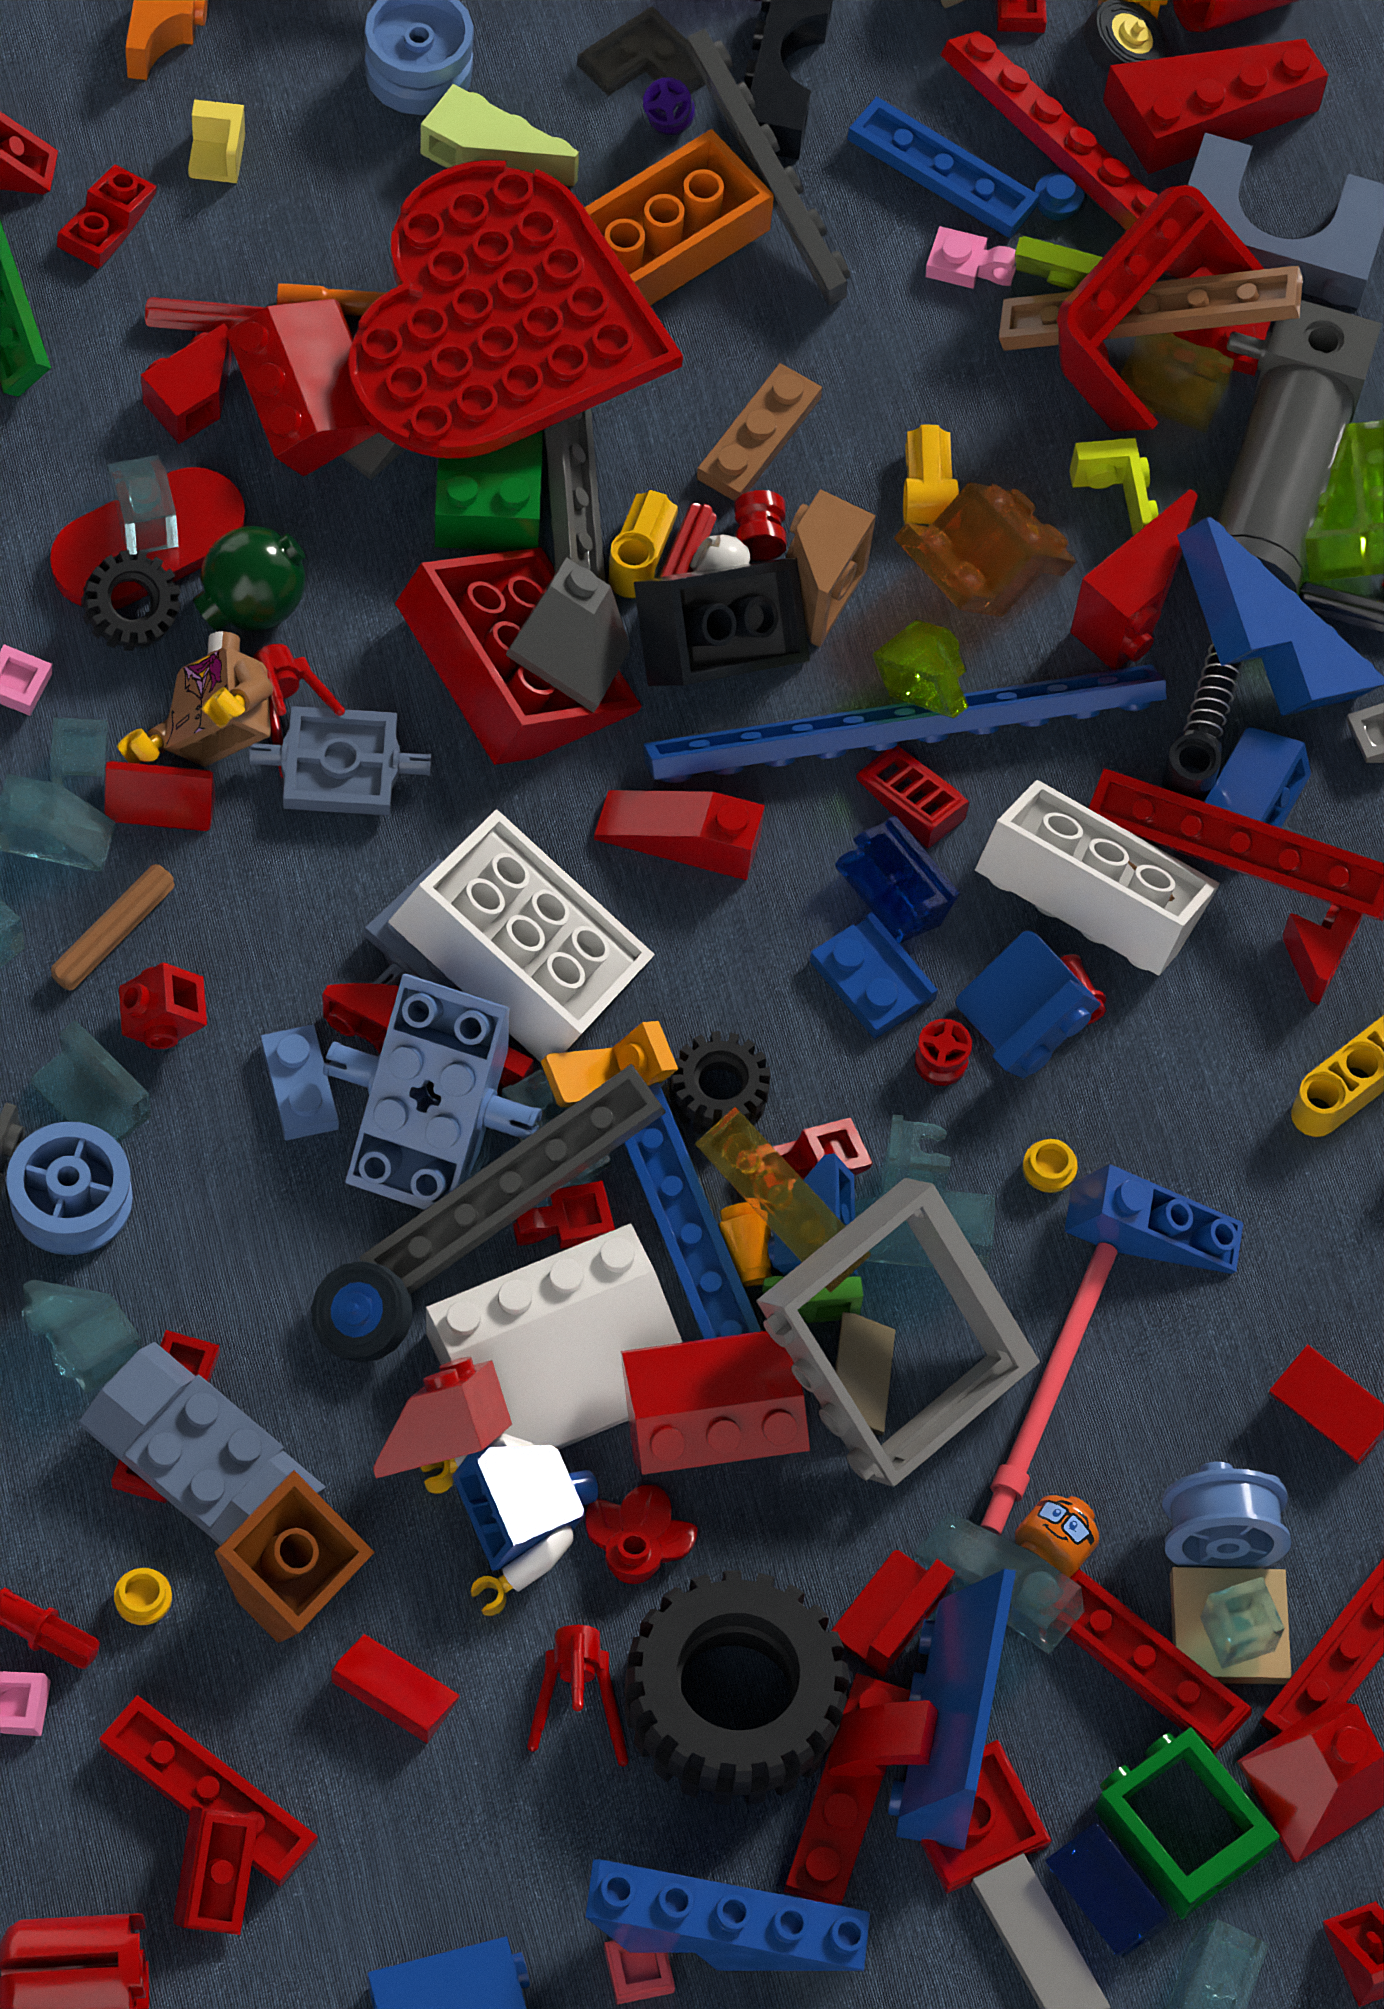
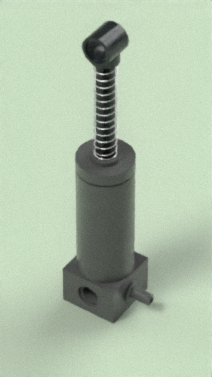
(1296, 422)

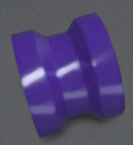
(665, 96)

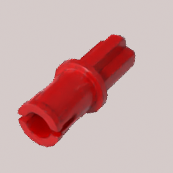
(47, 1630)

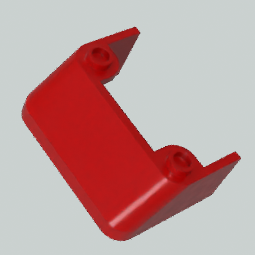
(1168, 238)

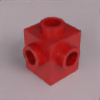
(162, 1006)

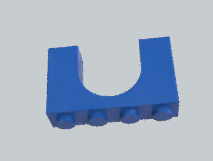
(462, 1978)

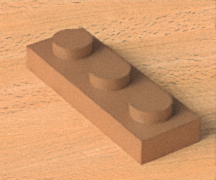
(759, 432)

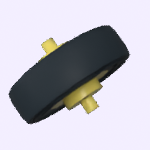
(1123, 34)

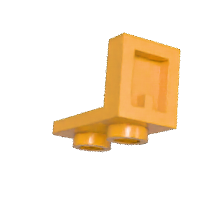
(581, 1072)

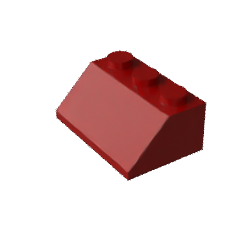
(300, 381)
(712, 1402)

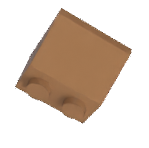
(831, 557)

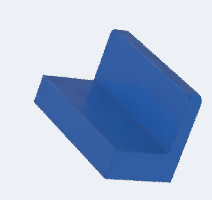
(1262, 777)

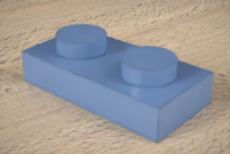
(299, 1083)

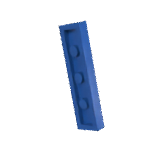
(943, 167)

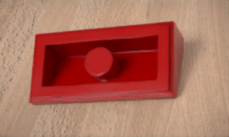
(159, 795)
(394, 1688)
(215, 1870)

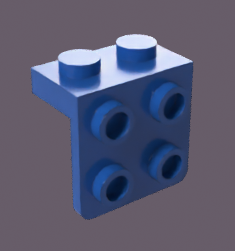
(1026, 1004)

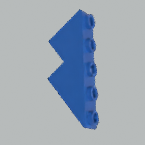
(1261, 618)
(723, 1922)

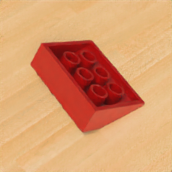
(466, 621)

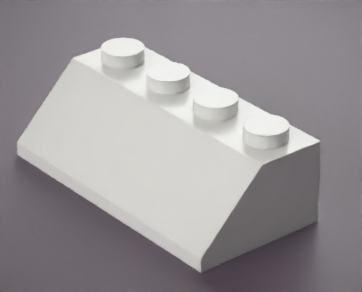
(1079, 871)

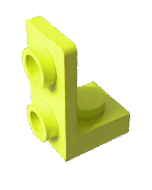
(1116, 462)

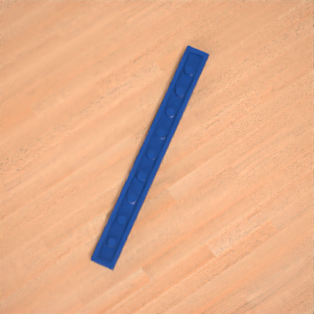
(886, 725)

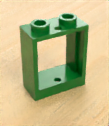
(1184, 1892)

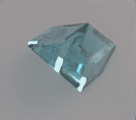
(85, 1329)

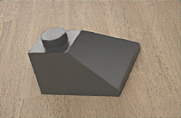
(573, 636)

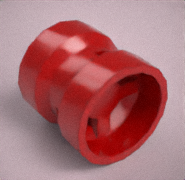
(760, 523)

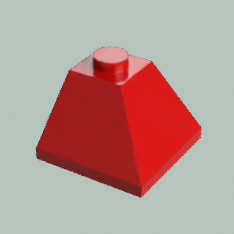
(1318, 1777)

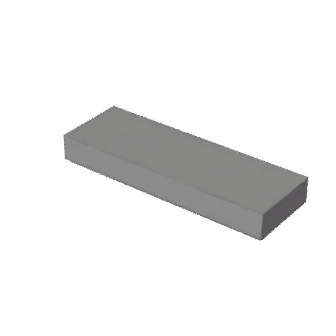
(1037, 1937)

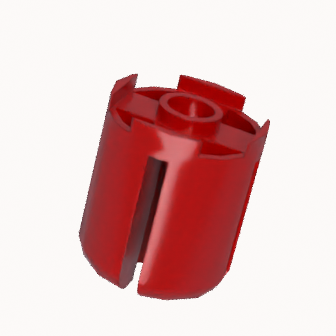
(74, 1963)

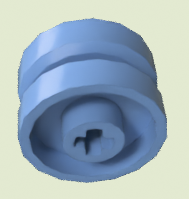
(417, 52)

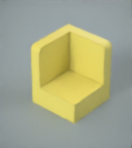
(216, 141)

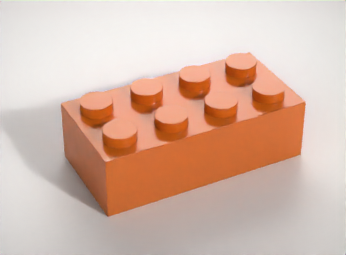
(683, 215)

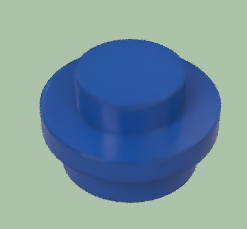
(1058, 196)

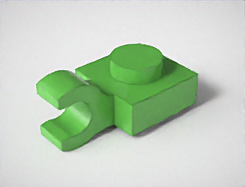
(827, 1305)

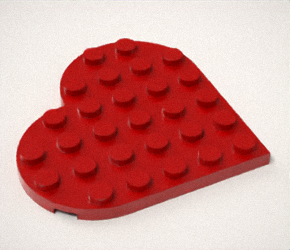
(499, 316)

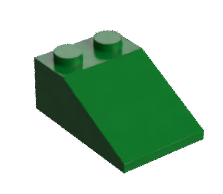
(491, 498)

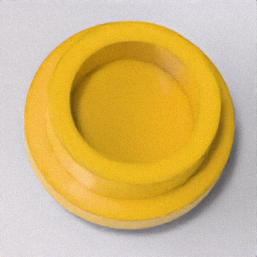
(1050, 1165)
(142, 1596)

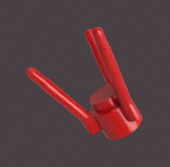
(284, 676)
(577, 1660)

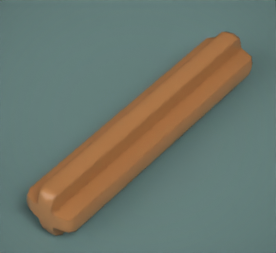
(112, 927)

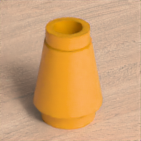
(747, 1242)

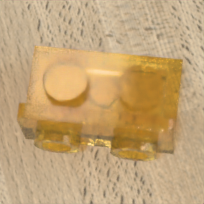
(1178, 378)

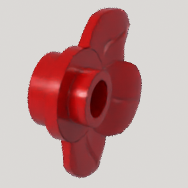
(639, 1526)

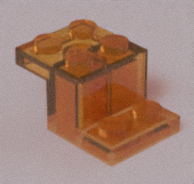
(986, 549)

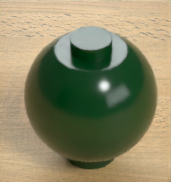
(251, 579)

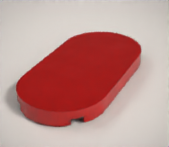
(205, 510)

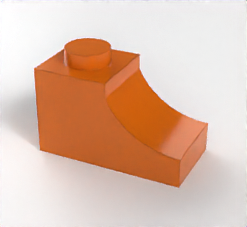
(159, 27)

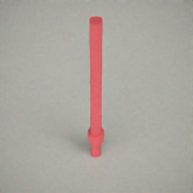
(1012, 1478)

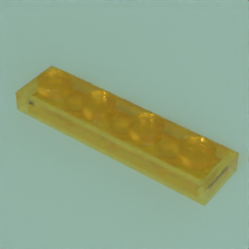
(772, 1188)

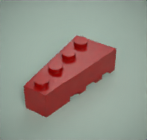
(1228, 93)

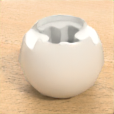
(720, 552)

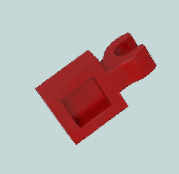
(572, 1214)

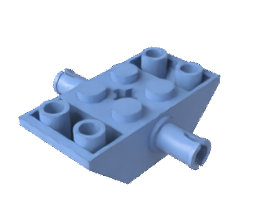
(408, 1140)

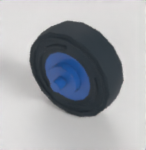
(361, 1311)

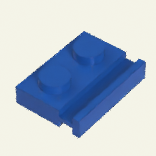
(873, 975)

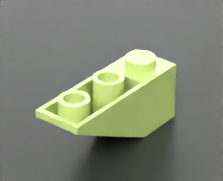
(471, 129)

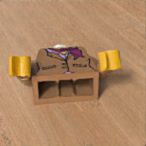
(214, 710)

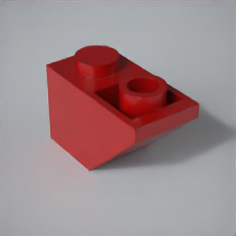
(190, 385)

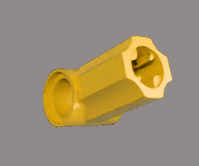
(929, 475)
(640, 541)

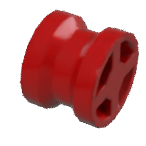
(946, 1039)

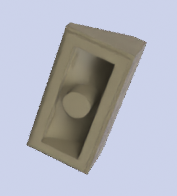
(865, 1366)

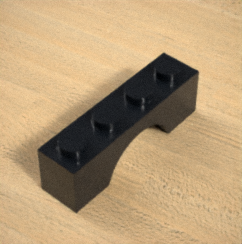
(777, 96)

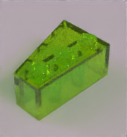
(1350, 518)

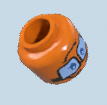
(1060, 1532)

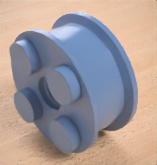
(69, 1188)
(1226, 1518)

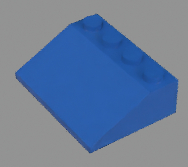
(960, 1683)

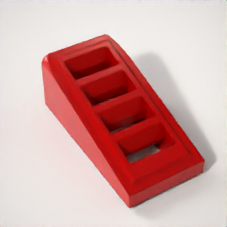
(925, 827)

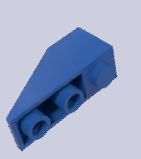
(1151, 1221)

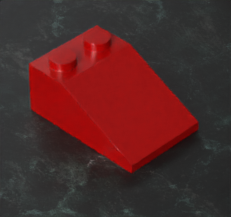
(1128, 589)

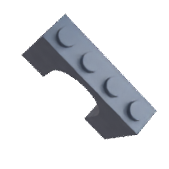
(1332, 261)

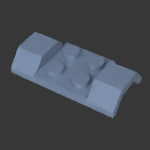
(189, 1442)

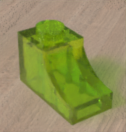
(924, 668)

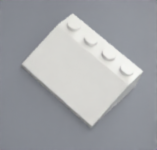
(521, 936)
(560, 1335)

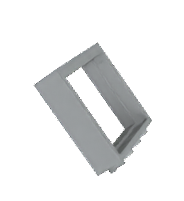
(1006, 1347)

